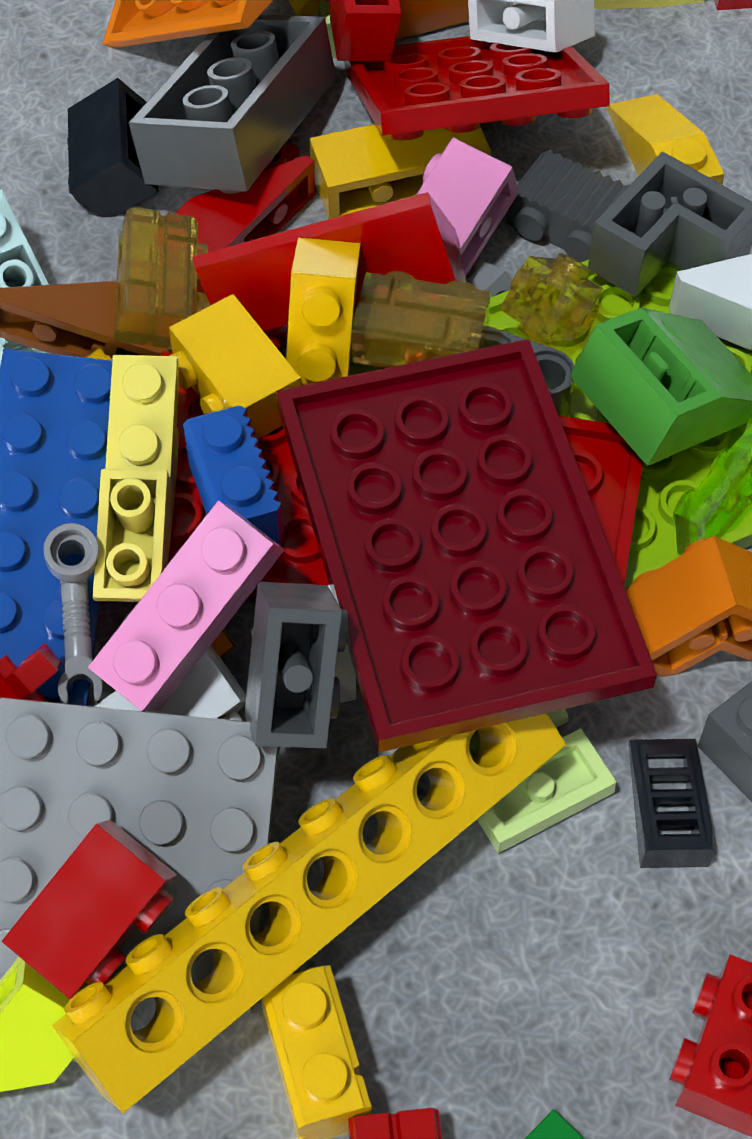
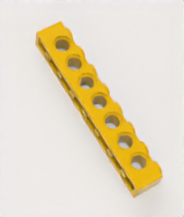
(301, 921)

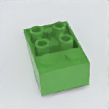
(663, 382)

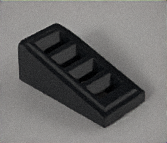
(670, 849)

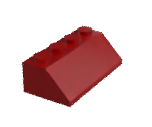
(394, 236)

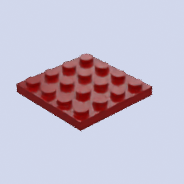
(472, 83)

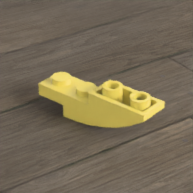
(138, 477)

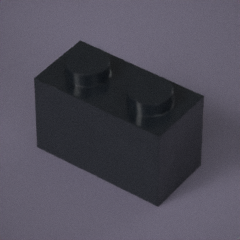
(103, 153)

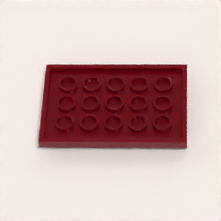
(461, 545)

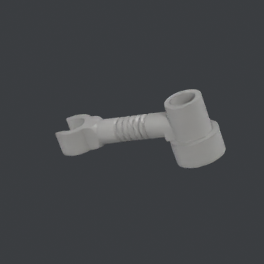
(60, 542)

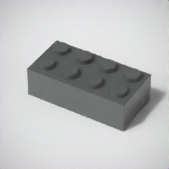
(233, 104)

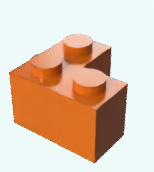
(696, 605)

